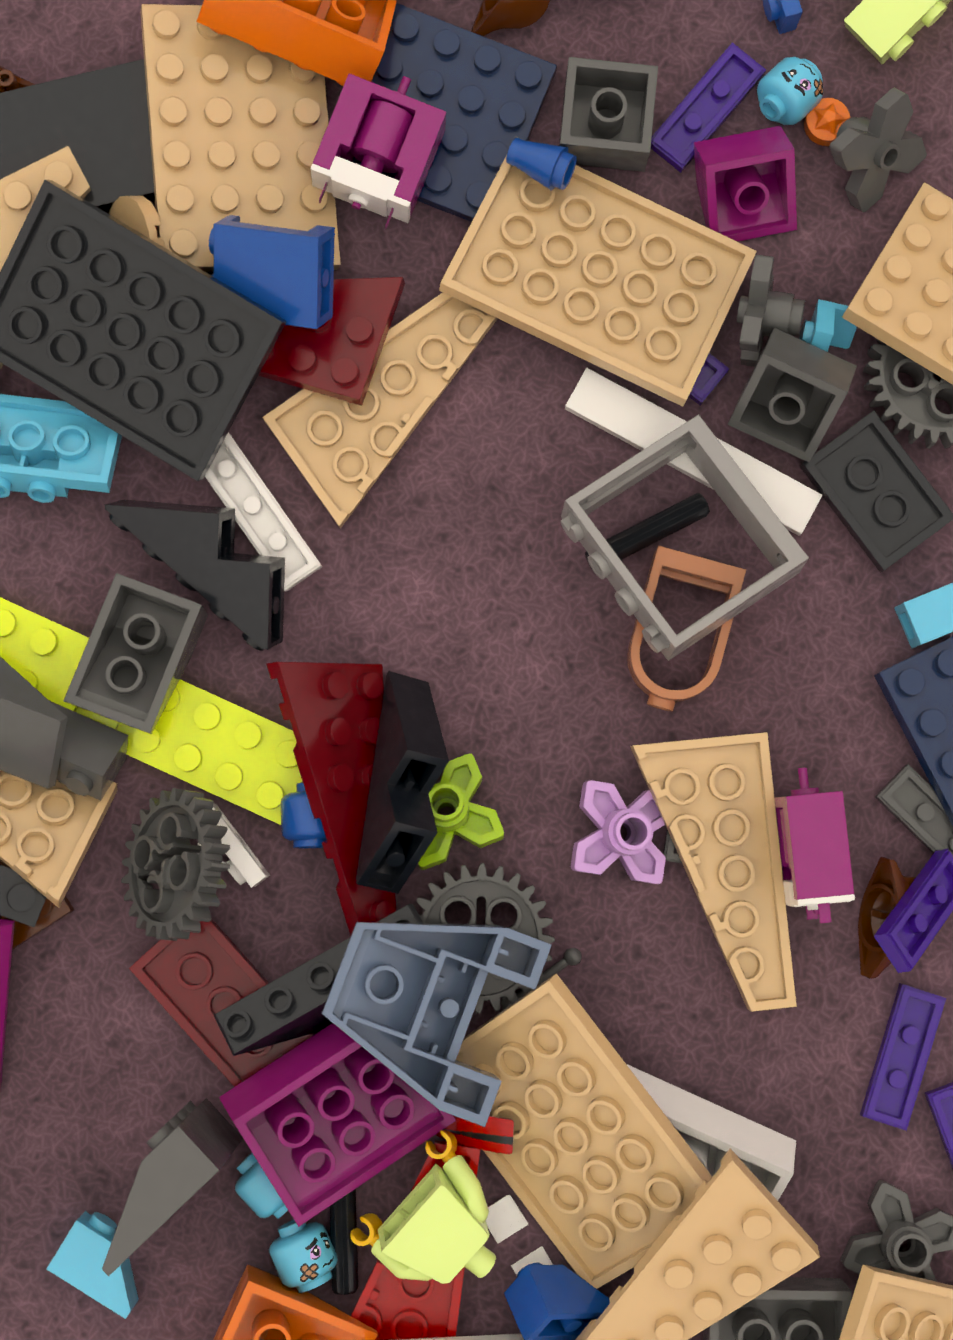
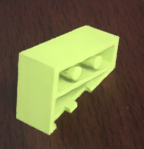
(889, 25)

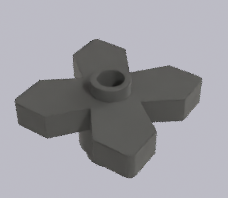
(876, 147)
(765, 311)
(893, 1215)

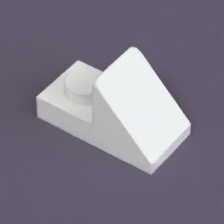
(242, 862)

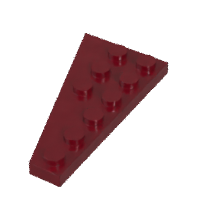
(344, 350)
(336, 732)

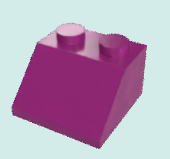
(747, 183)

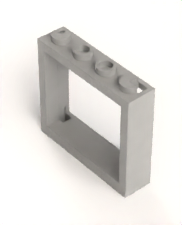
(733, 489)

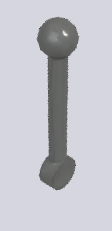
(571, 957)

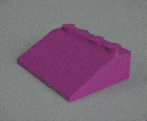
(328, 1120)

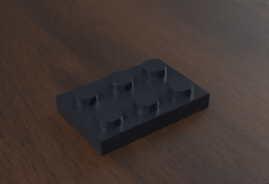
(877, 491)

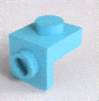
(828, 327)

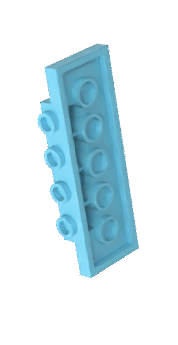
(53, 449)

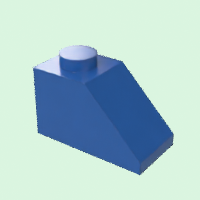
(553, 1302)

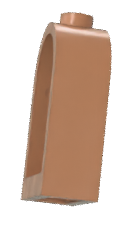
(697, 572)

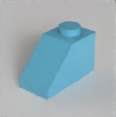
(81, 1263)

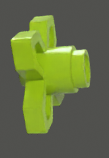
(469, 821)

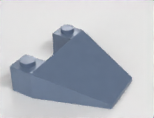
(412, 995)

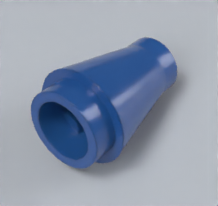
(543, 162)

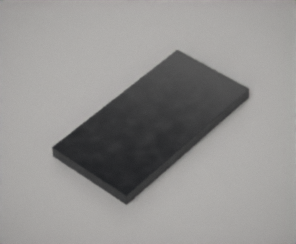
(97, 116)

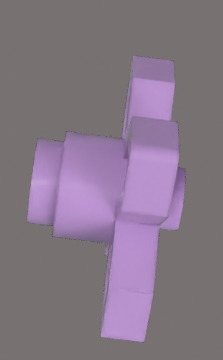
(602, 847)

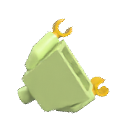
(436, 1225)

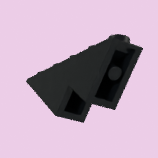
(201, 552)
(404, 770)
(291, 1003)

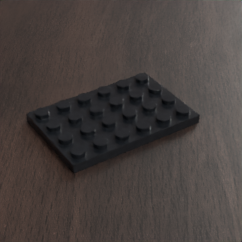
(129, 330)

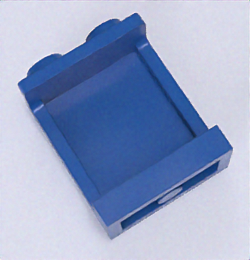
(277, 268)

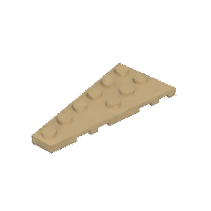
(349, 445)
(725, 830)

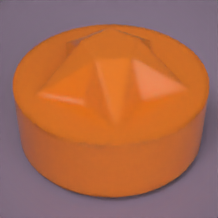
(825, 120)

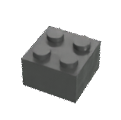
(608, 113)
(792, 395)

